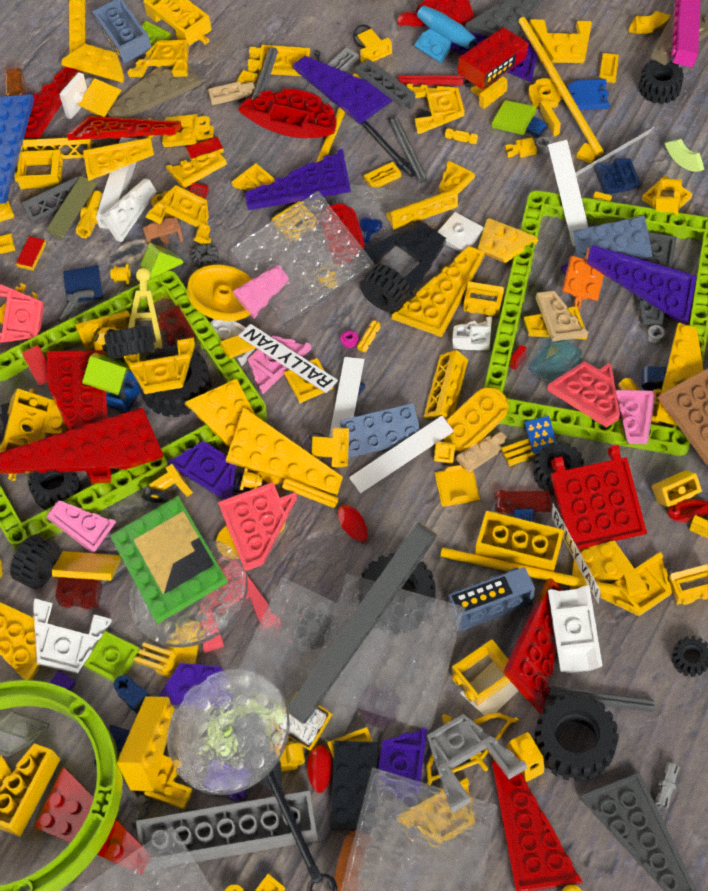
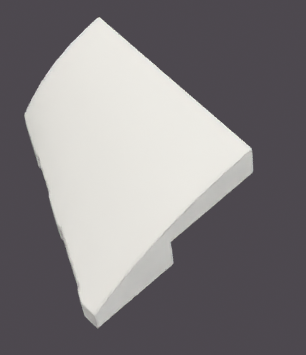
(473, 335)

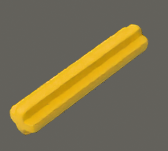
(310, 492)

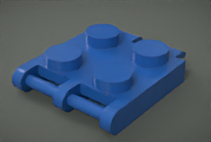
(588, 94)

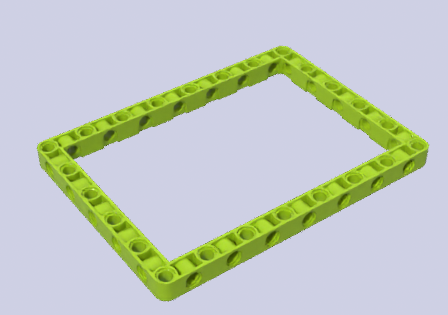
(599, 212)
(65, 335)

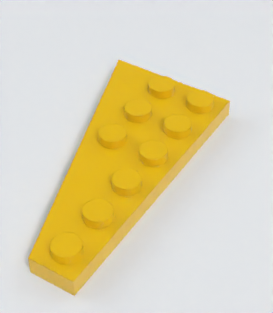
(440, 297)
(683, 364)
(221, 412)
(18, 641)

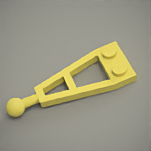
(143, 276)

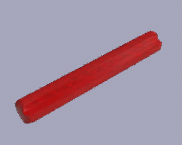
(457, 80)

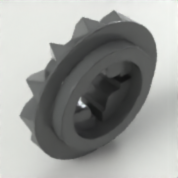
(200, 261)

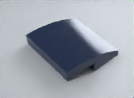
(617, 176)
(83, 279)

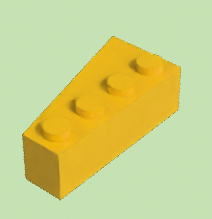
(146, 744)
(25, 787)

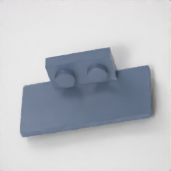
(380, 429)

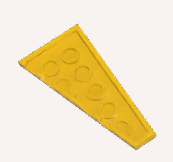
(273, 454)

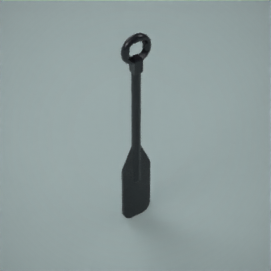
(273, 783)

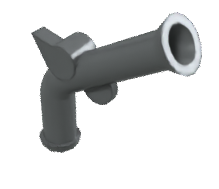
(73, 303)
(137, 801)

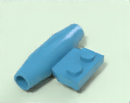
(442, 31)

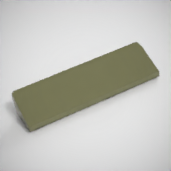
(71, 207)

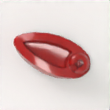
(410, 19)
(687, 509)
(352, 523)
(319, 768)

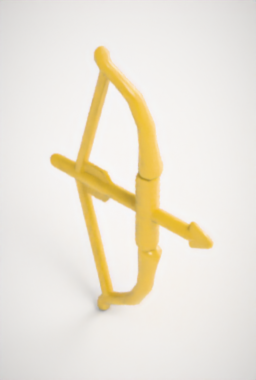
(478, 758)

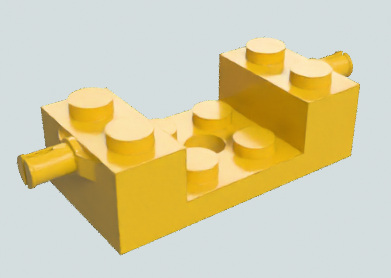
(188, 22)
(29, 410)

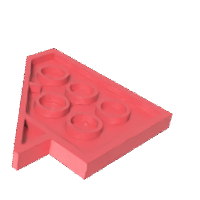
(589, 391)
(256, 521)

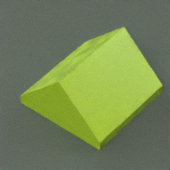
(159, 259)
(105, 373)

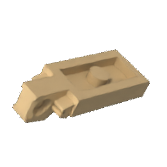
(230, 92)
(481, 452)

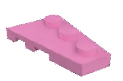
(259, 290)

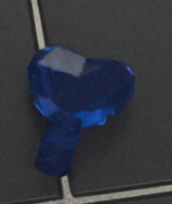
(370, 227)

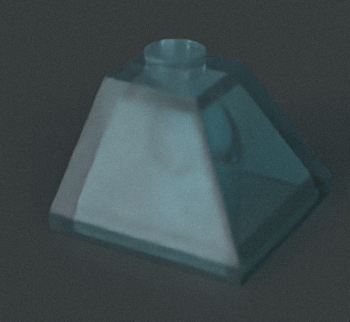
(556, 360)

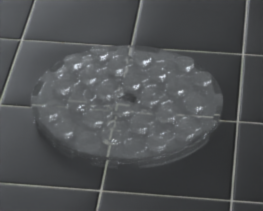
(204, 617)
(249, 752)

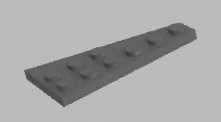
(503, 15)
(662, 254)
(637, 824)

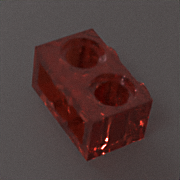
(180, 326)
(79, 588)

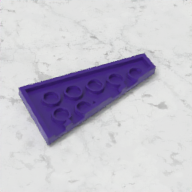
(325, 176)

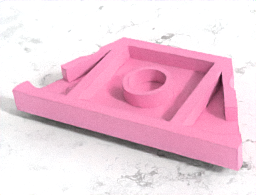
(266, 369)

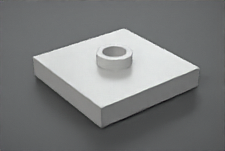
(73, 94)
(460, 232)

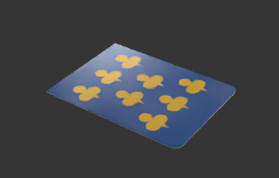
(540, 433)

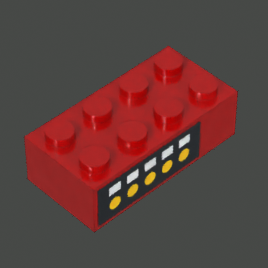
(492, 58)

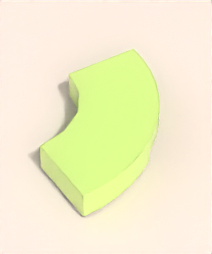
(683, 156)

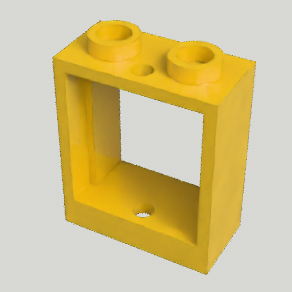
(44, 157)
(497, 656)

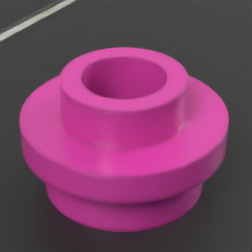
(349, 343)

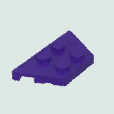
(207, 468)
(184, 679)
(404, 755)

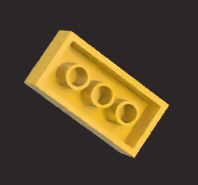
(519, 541)

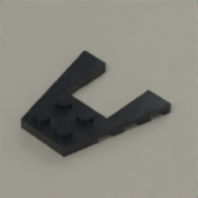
(417, 241)

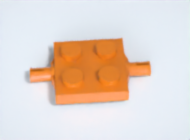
(582, 280)

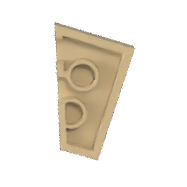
(557, 318)

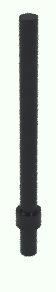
(400, 162)

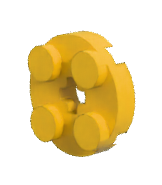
(544, 85)

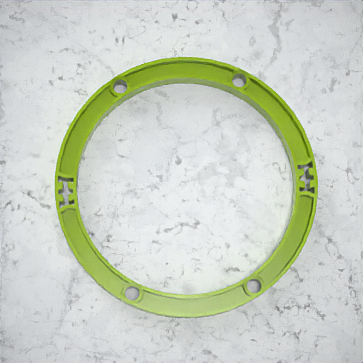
(108, 790)

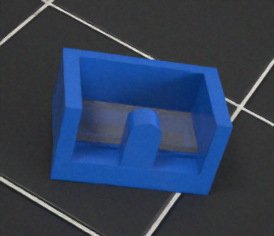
(127, 395)

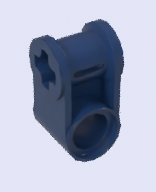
(652, 377)
(132, 695)

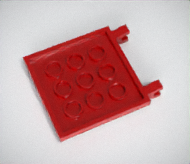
(598, 500)

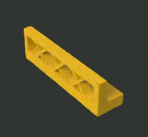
(58, 141)
(422, 209)
(449, 385)

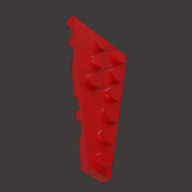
(48, 103)

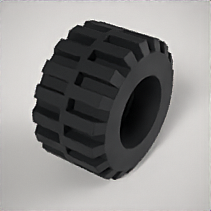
(661, 82)
(385, 288)
(129, 342)
(543, 461)
(47, 498)
(34, 561)

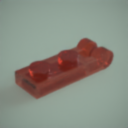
(535, 500)

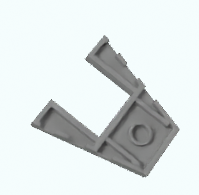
(459, 742)

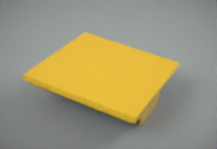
(99, 97)
(456, 486)

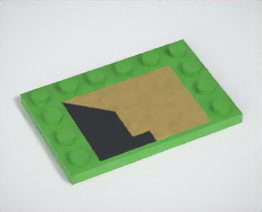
(168, 559)

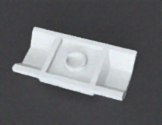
(575, 630)

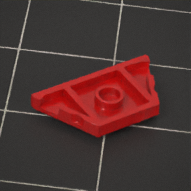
(456, 9)

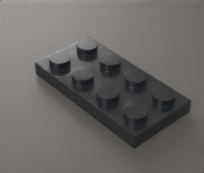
(350, 779)

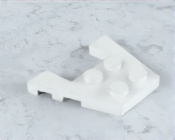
(64, 647)

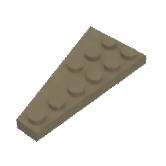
(664, 46)
(152, 90)

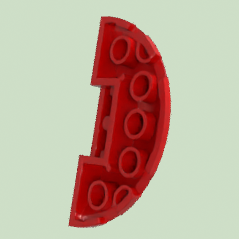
(291, 113)

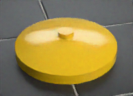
(212, 293)

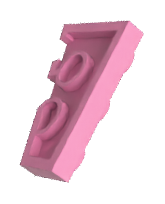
(636, 413)
(82, 526)

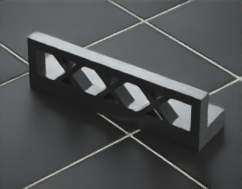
(386, 83)
(45, 195)

